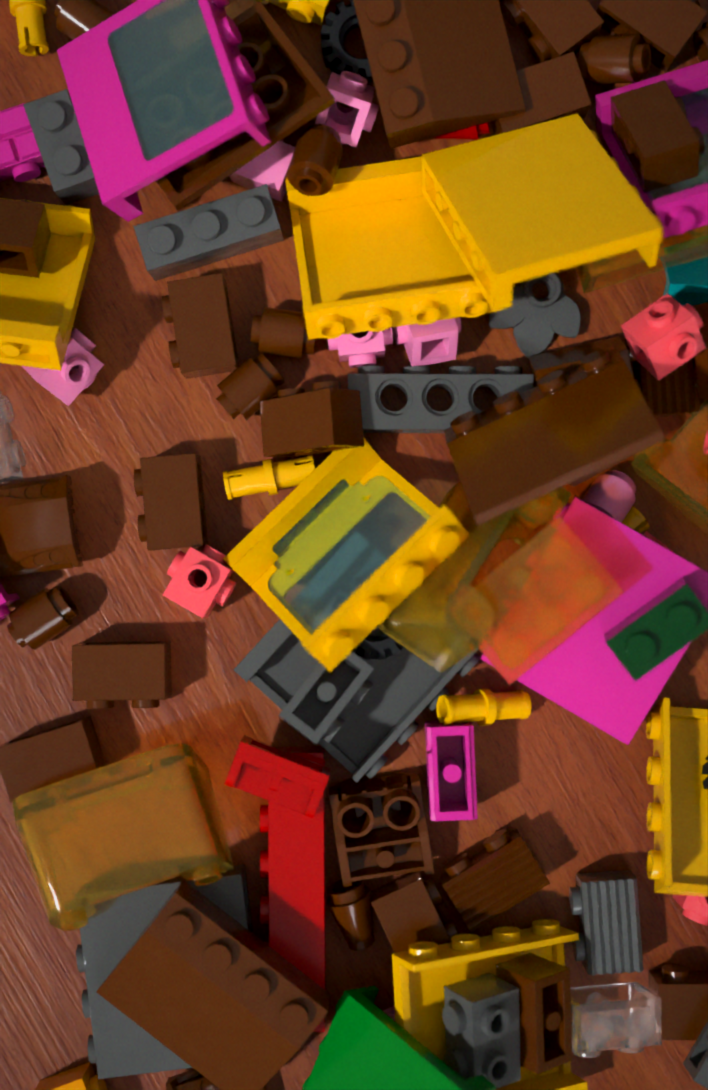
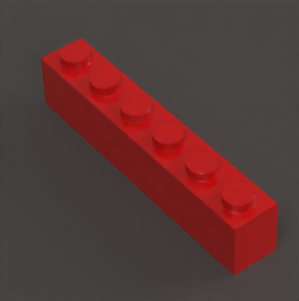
(296, 882)

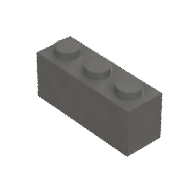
(209, 233)

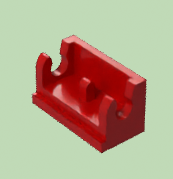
(278, 776)

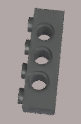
(416, 383)

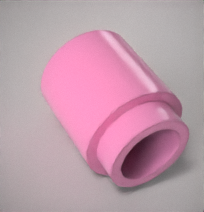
(612, 494)

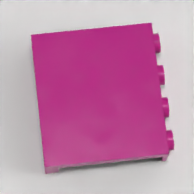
(582, 669)

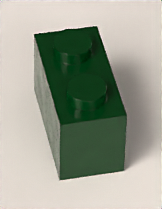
(658, 629)

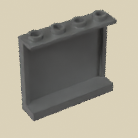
(385, 714)
(118, 1042)

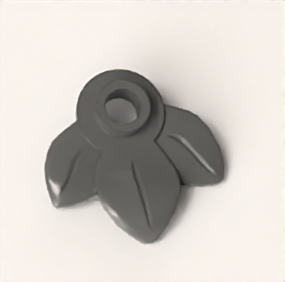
(538, 319)

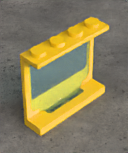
(345, 551)

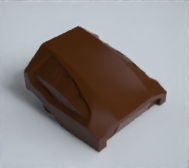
(37, 527)
(382, 839)

